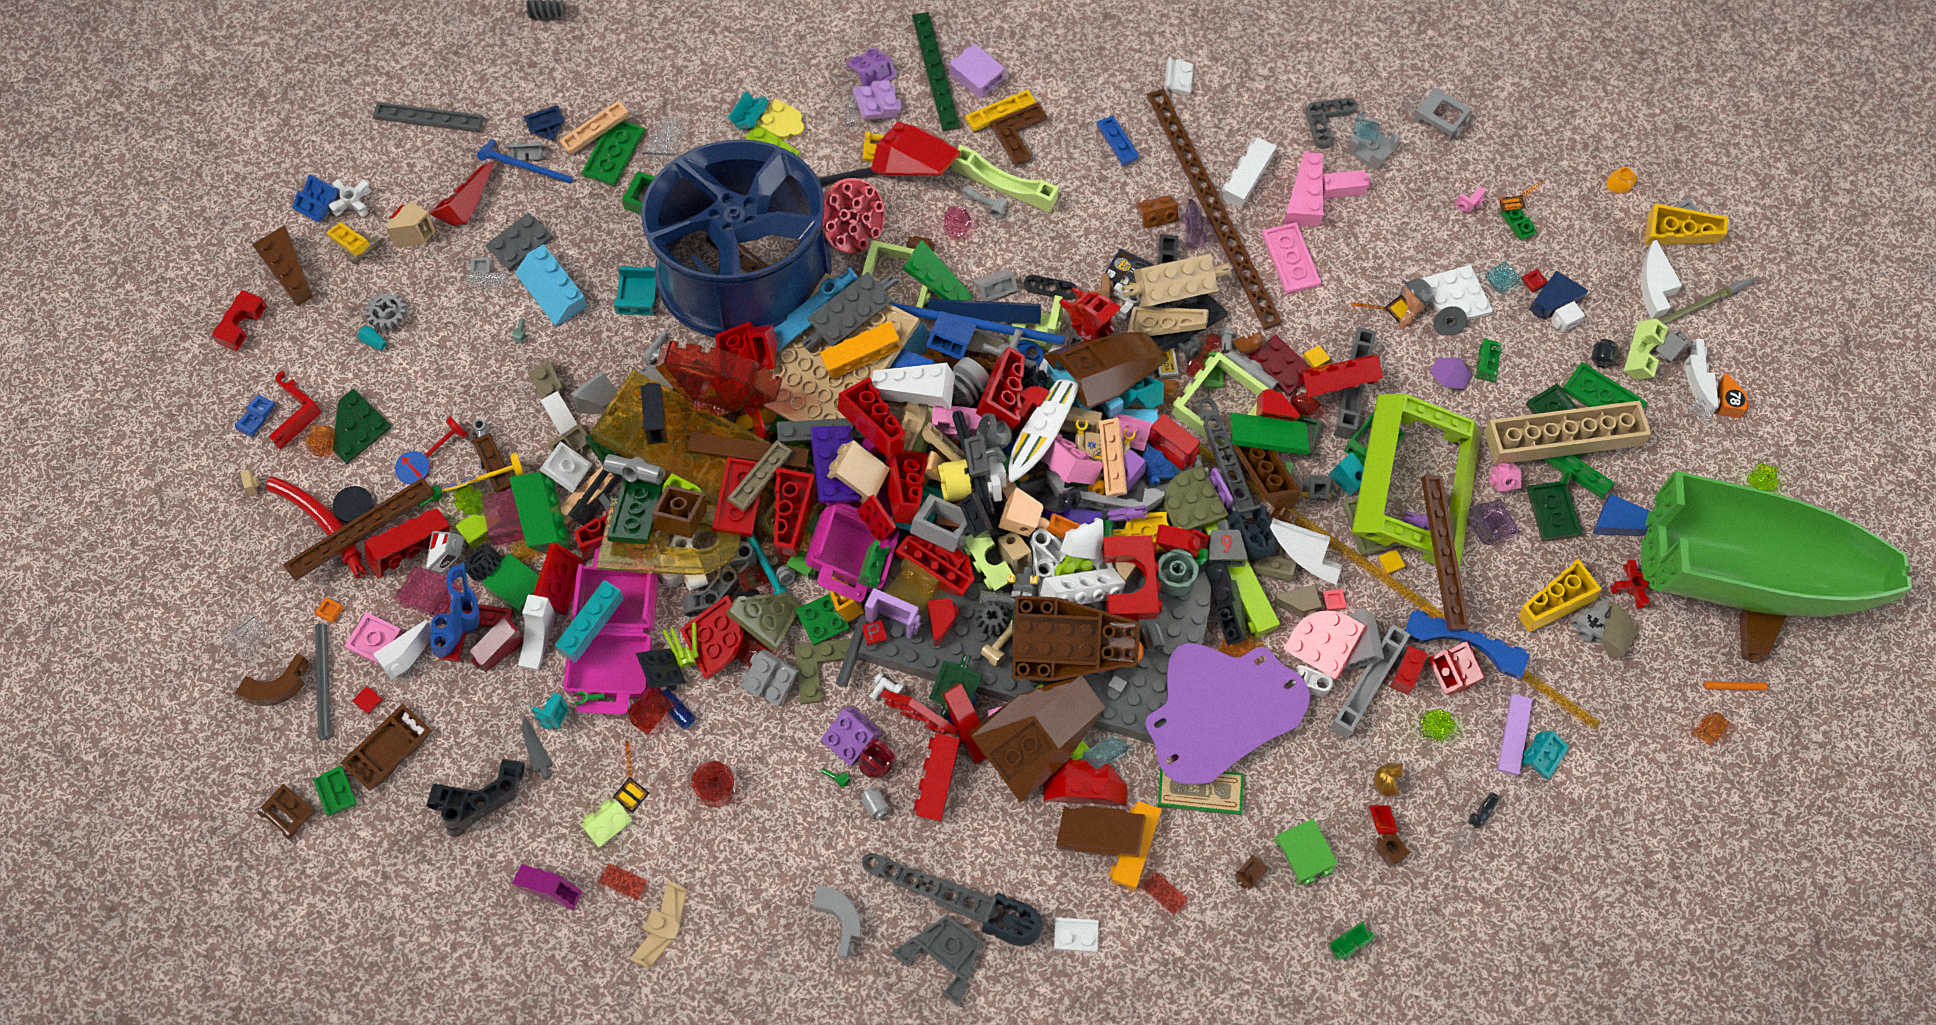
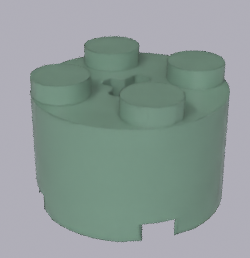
(1180, 562)

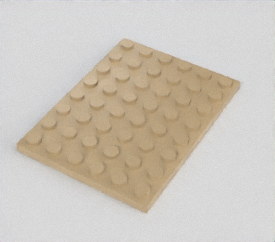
(806, 385)

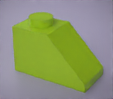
(474, 530)

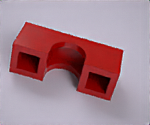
(244, 307)

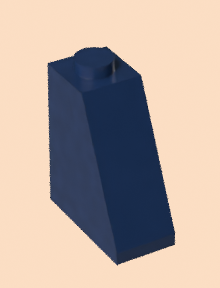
(1556, 294)

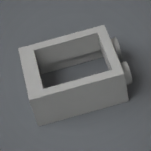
(934, 533)

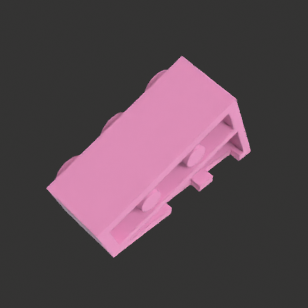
(944, 422)

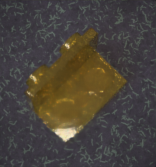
(913, 585)

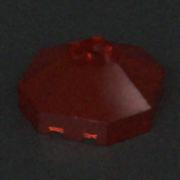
(717, 378)

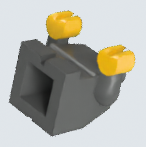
(1317, 486)
(1024, 584)

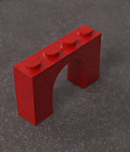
(1140, 552)

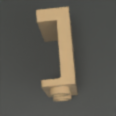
(912, 422)
(858, 470)

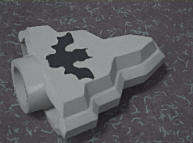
(1591, 621)

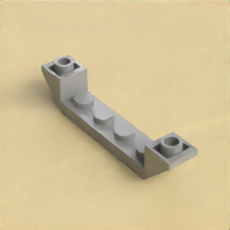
(1151, 498)

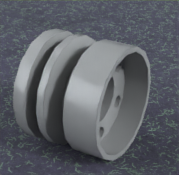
(969, 382)

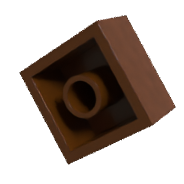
(679, 511)

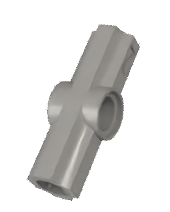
(1253, 368)
(634, 469)

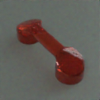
(1212, 342)

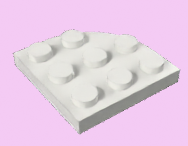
(1459, 289)

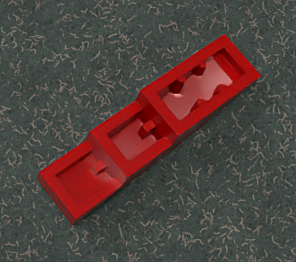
(964, 719)

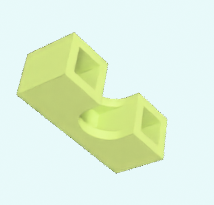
(1647, 335)
(995, 574)

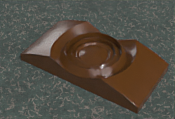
(386, 747)

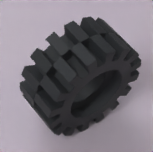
(482, 562)

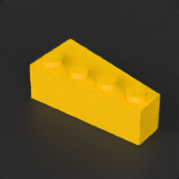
(1683, 226)
(1561, 596)

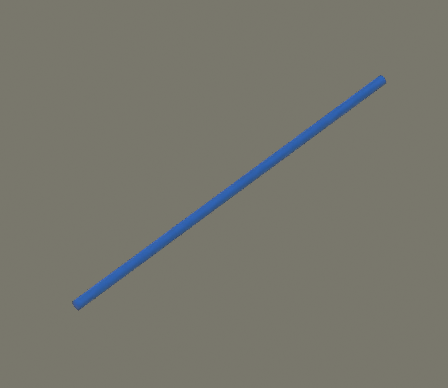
(986, 325)

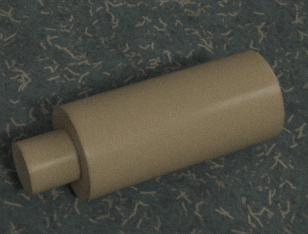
(372, 241)

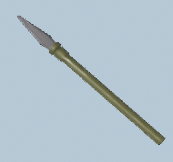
(1720, 294)

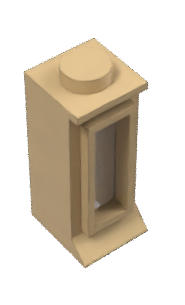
(1082, 414)

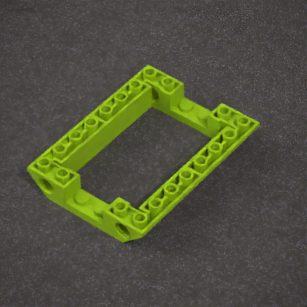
(1370, 508)

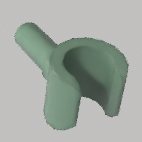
(518, 335)

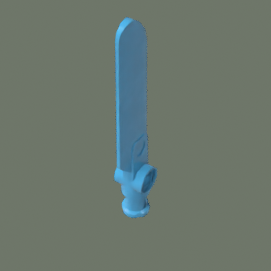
(797, 320)

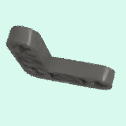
(1322, 114)

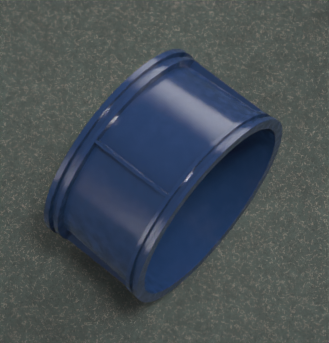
(728, 194)

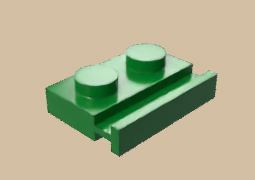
(335, 791)

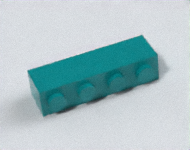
(589, 621)

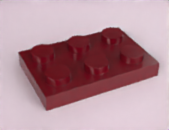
(1281, 364)

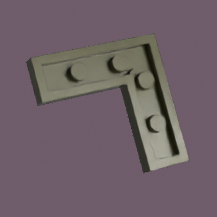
(1364, 545)
(807, 659)

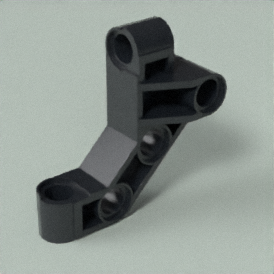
(458, 804)

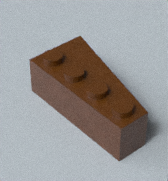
(282, 260)

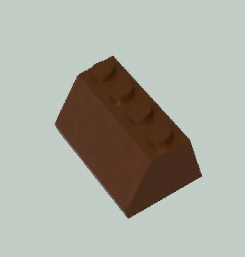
(1270, 476)

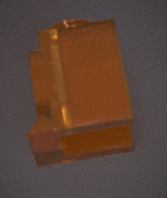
(1171, 388)
(1711, 728)

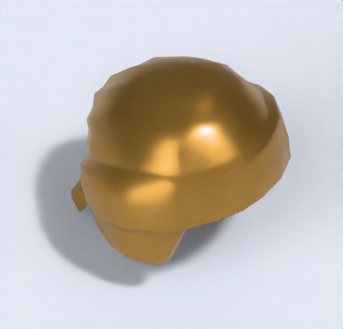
(1386, 777)

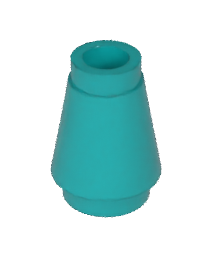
(371, 338)

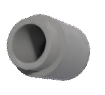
(874, 803)

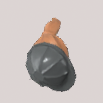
(1417, 295)

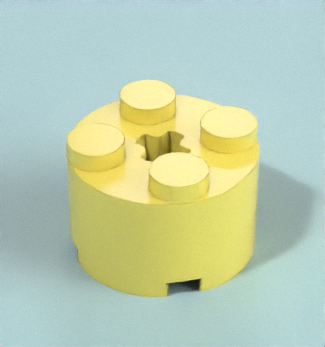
(954, 480)

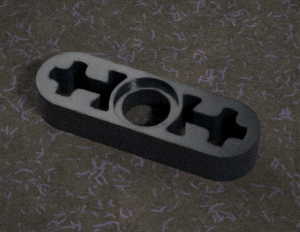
(1046, 281)

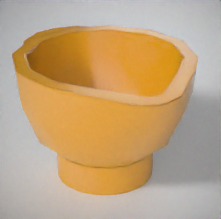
(1621, 180)

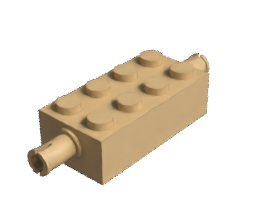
(1175, 280)

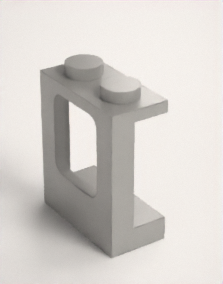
(1430, 104)

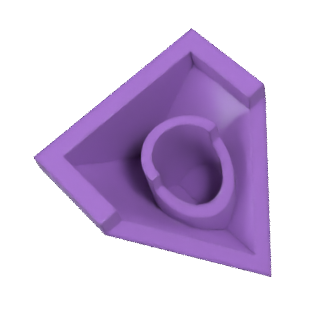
(1451, 372)

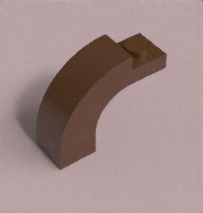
(275, 691)

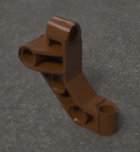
(986, 360)

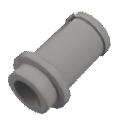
(1227, 340)

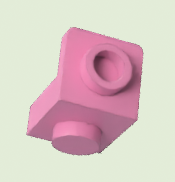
(1468, 204)

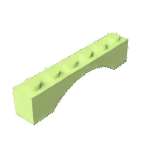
(1034, 192)

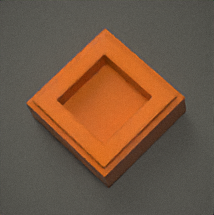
(329, 610)

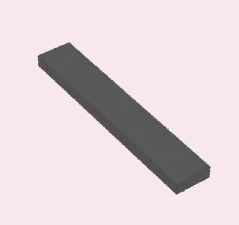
(428, 117)

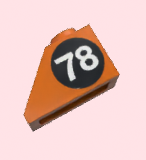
(1732, 398)

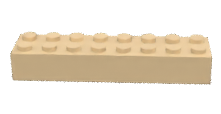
(1567, 432)

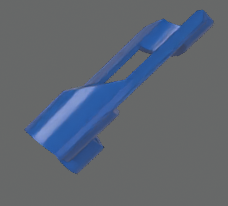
(457, 621)

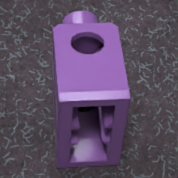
(1134, 468)

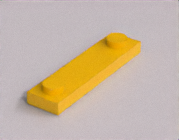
(982, 117)

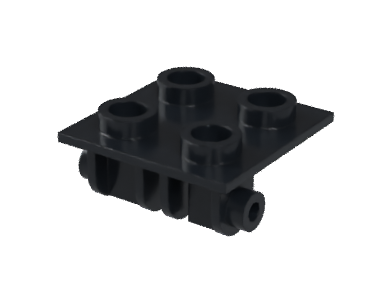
(661, 669)

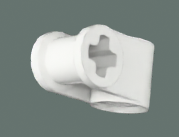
(1312, 678)

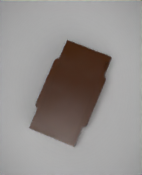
(1101, 831)

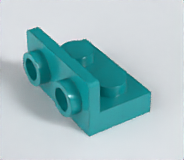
(553, 713)
(1545, 753)

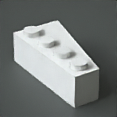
(916, 384)

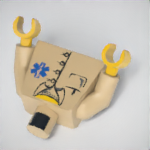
(1091, 443)

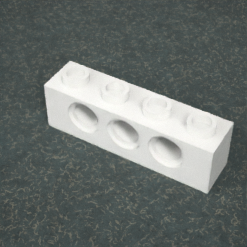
(1084, 586)

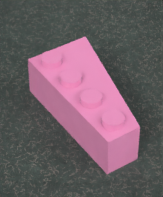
(1307, 195)
(1070, 462)

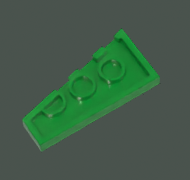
(933, 274)

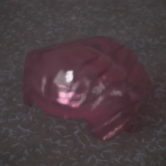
(956, 222)

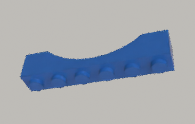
(1505, 658)

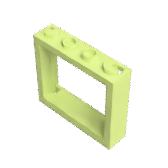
(896, 251)
(1230, 368)

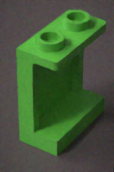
(1306, 852)

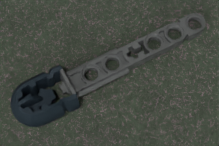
(1261, 540)
(984, 907)

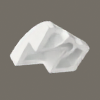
(1084, 541)

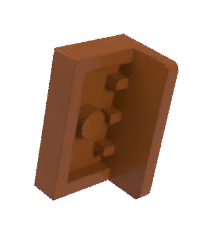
(1158, 211)

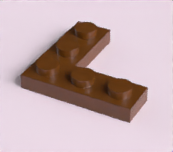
(1008, 126)

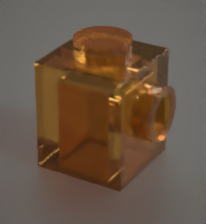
(320, 440)

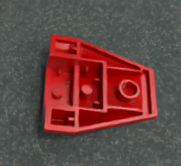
(912, 152)

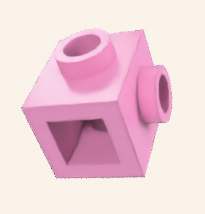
(1505, 477)

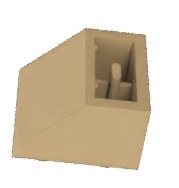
(410, 226)

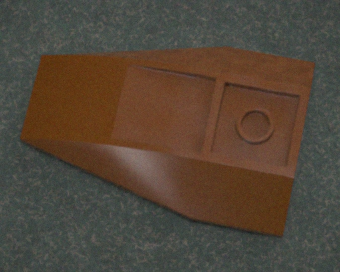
(1108, 364)
(1068, 639)

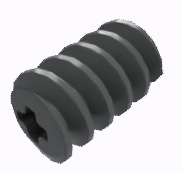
(545, 9)

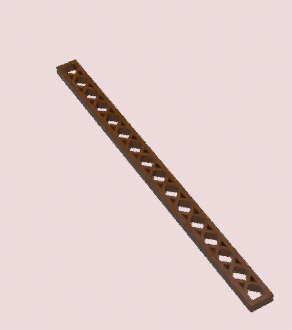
(1208, 207)

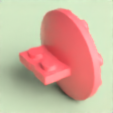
(852, 215)

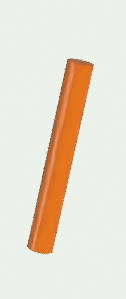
(1720, 685)

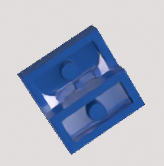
(315, 198)

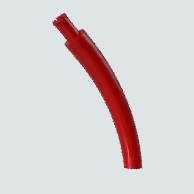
(320, 514)

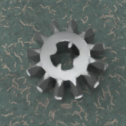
(989, 612)

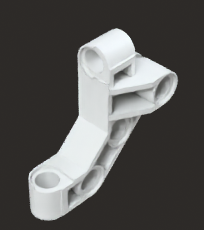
(1045, 554)
(692, 581)

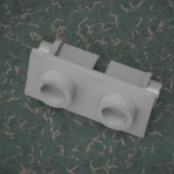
(534, 149)

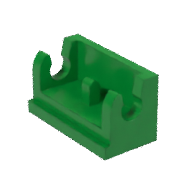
(1488, 360)
(873, 565)

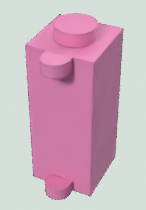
(1345, 184)

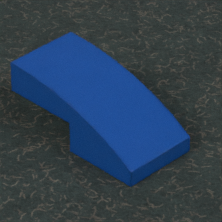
(256, 414)

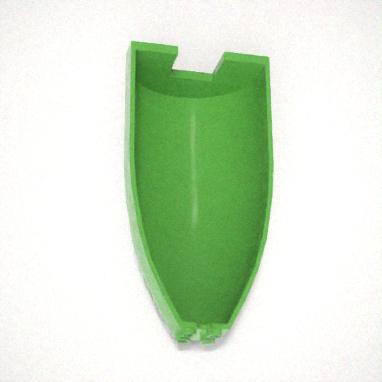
(1765, 552)

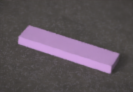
(1514, 734)

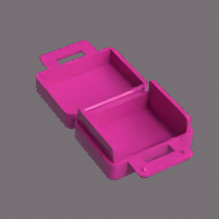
(842, 544)
(611, 659)

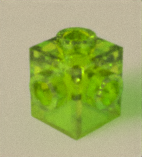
(1763, 477)
(468, 492)
(1437, 724)

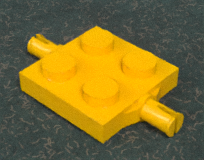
(1144, 526)

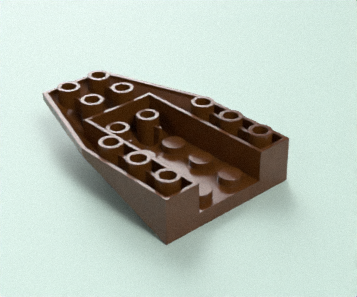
(1037, 732)

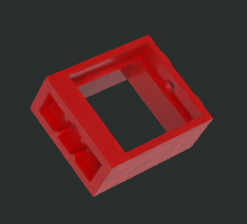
(1174, 442)

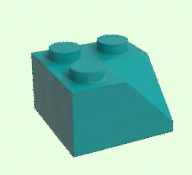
(1145, 393)

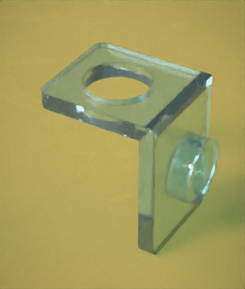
(1366, 128)

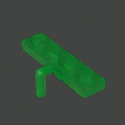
(1581, 473)

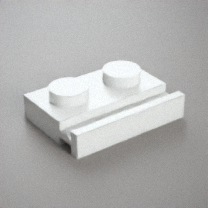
(1178, 76)
(1076, 935)

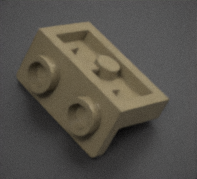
(546, 380)

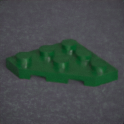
(356, 426)

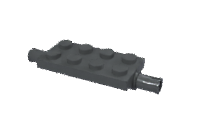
(849, 310)

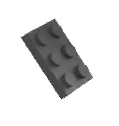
(518, 240)

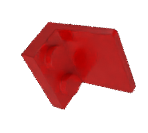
(877, 519)

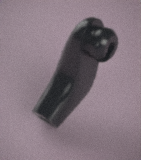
(1484, 810)

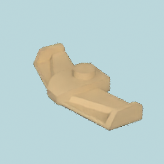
(662, 926)

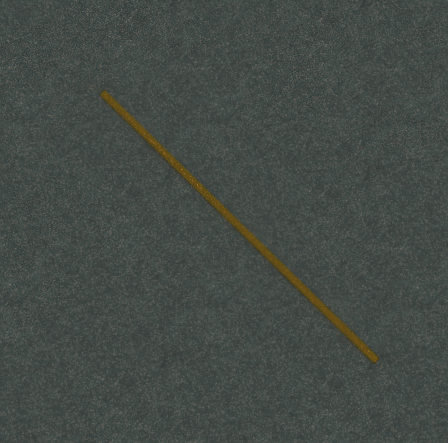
(1409, 595)

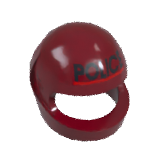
(876, 759)

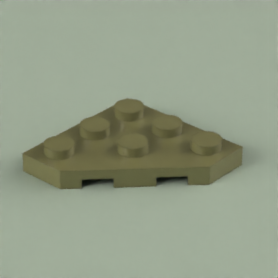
(765, 616)

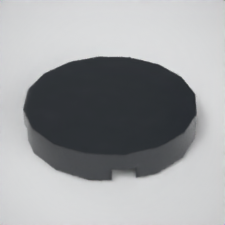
(352, 503)

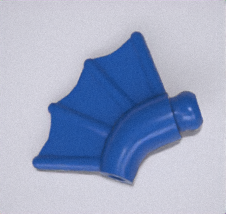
(1157, 465)

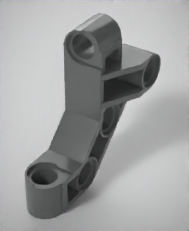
(744, 559)

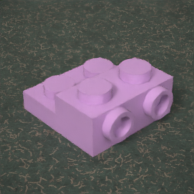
(877, 100)

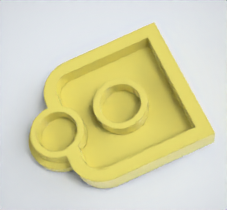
(781, 120)

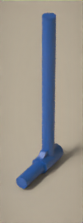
(486, 153)

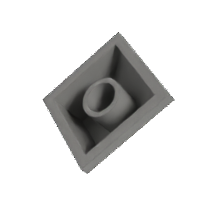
(594, 395)

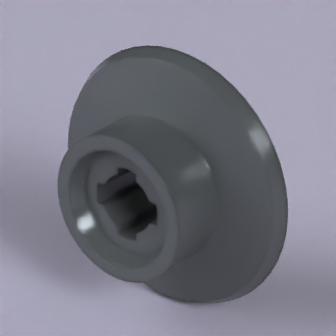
(1452, 327)

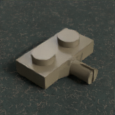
(1276, 566)

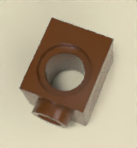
(1390, 858)

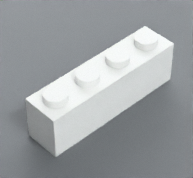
(1249, 172)

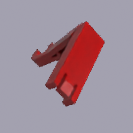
(299, 419)

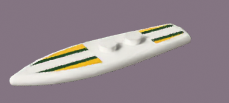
(1041, 428)

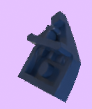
(545, 122)

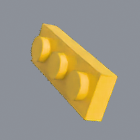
(348, 239)

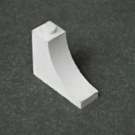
(538, 625)

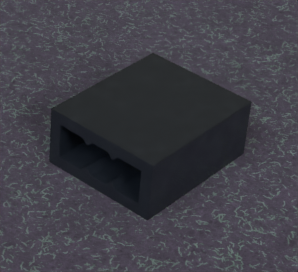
(654, 413)

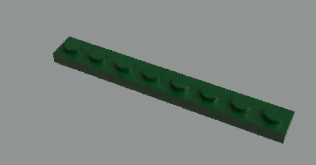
(935, 72)

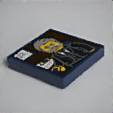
(1122, 267)

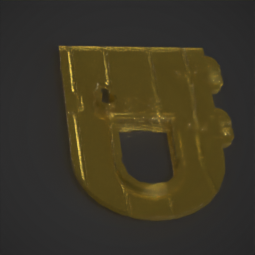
(664, 559)

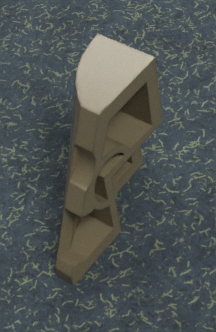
(573, 439)
(1618, 631)

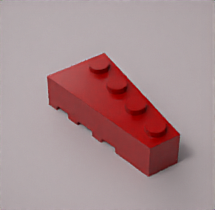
(736, 340)
(871, 416)
(905, 483)
(937, 776)

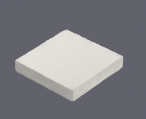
(566, 467)

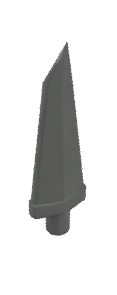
(537, 754)

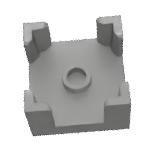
(1373, 152)

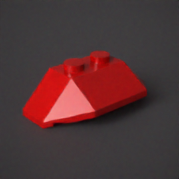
(949, 567)
(1083, 784)

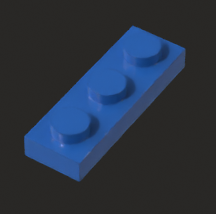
(1117, 140)

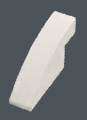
(1658, 281)
(1307, 549)

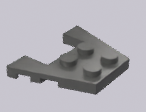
(948, 945)

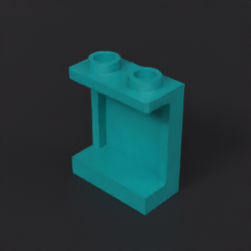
(636, 291)

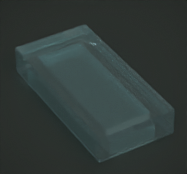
(1105, 751)

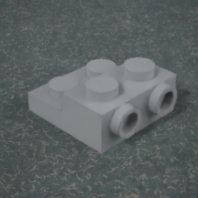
(769, 677)

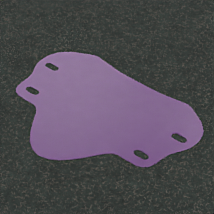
(1222, 710)

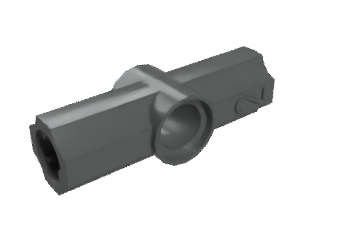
(1151, 633)

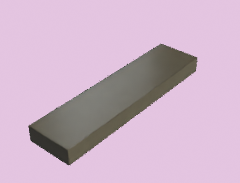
(760, 476)

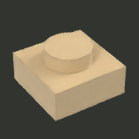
(250, 482)

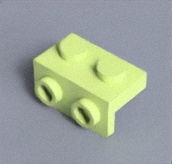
(606, 821)

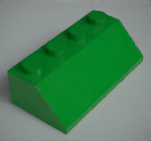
(539, 511)

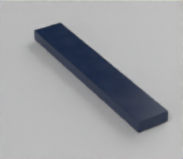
(989, 310)

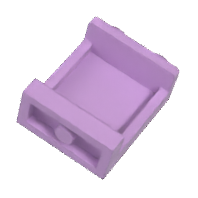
(893, 608)

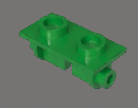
(1347, 943)

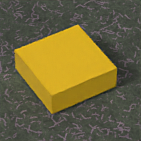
(1316, 357)
(1391, 562)

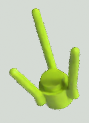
(684, 656)

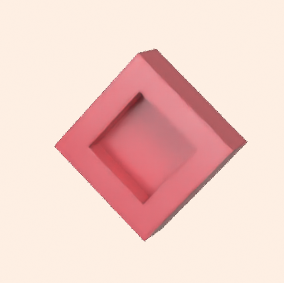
(1334, 600)

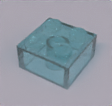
(1502, 277)

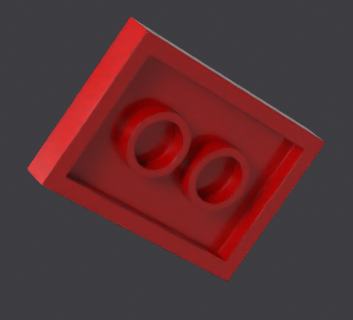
(558, 577)

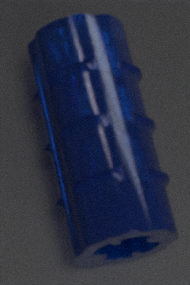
(679, 712)

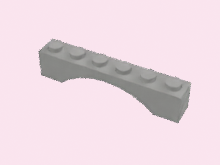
(1369, 683)

